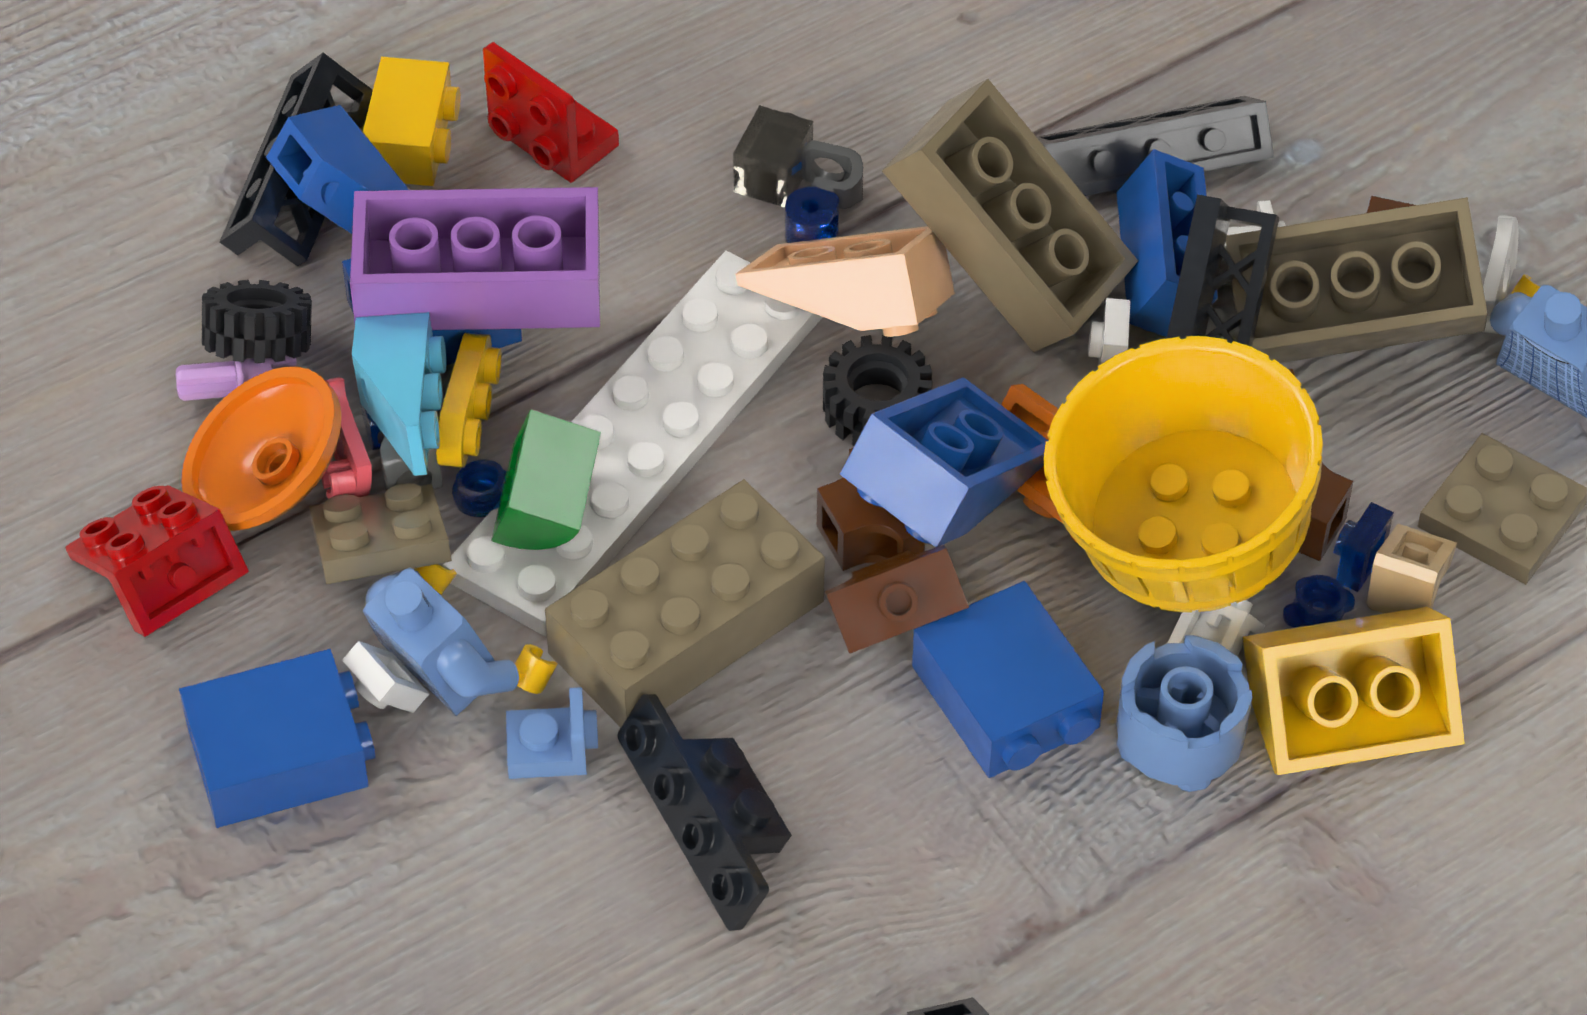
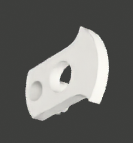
(1501, 264)

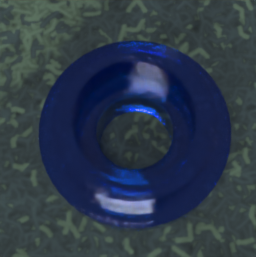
(479, 487)

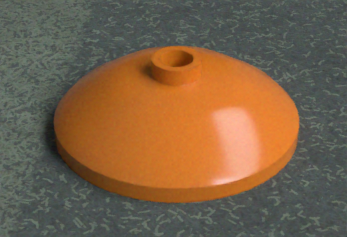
(264, 446)

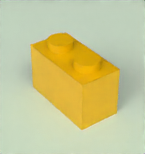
(411, 116)

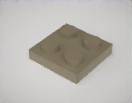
(1503, 508)
(379, 532)

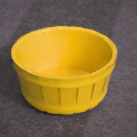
(1186, 471)

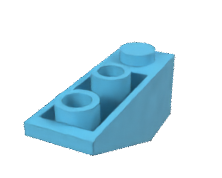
(401, 381)

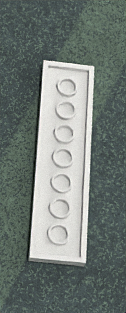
(654, 428)

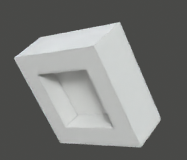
(1111, 334)
(384, 678)

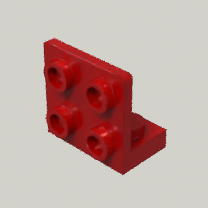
(543, 117)
(161, 555)

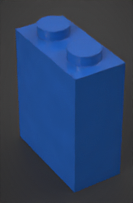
(1007, 679)
(277, 737)

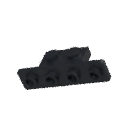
(709, 806)

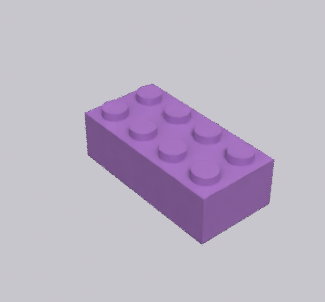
(478, 257)

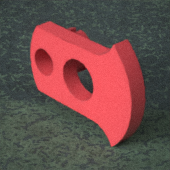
(352, 467)

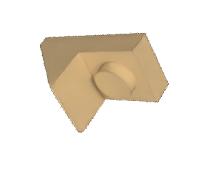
(1408, 570)

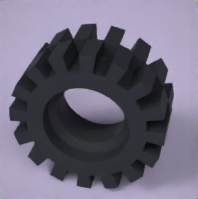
(256, 321)
(869, 366)

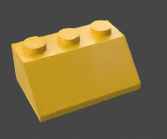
(1355, 689)

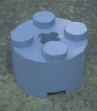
(1183, 712)

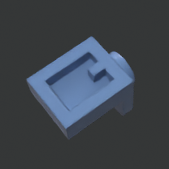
(550, 739)

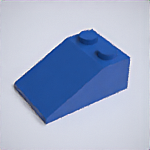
(943, 460)

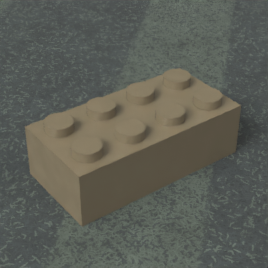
(1010, 216)
(1366, 281)
(686, 603)

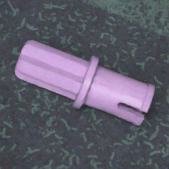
(220, 378)

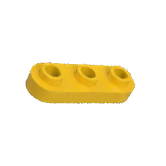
(468, 399)

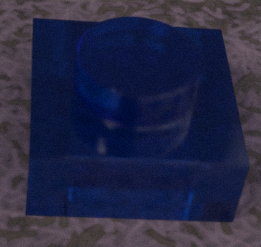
(1359, 544)

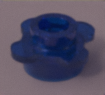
(1319, 592)

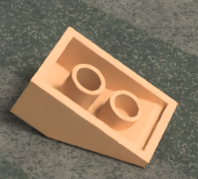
(859, 279)

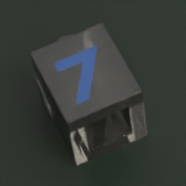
(770, 155)

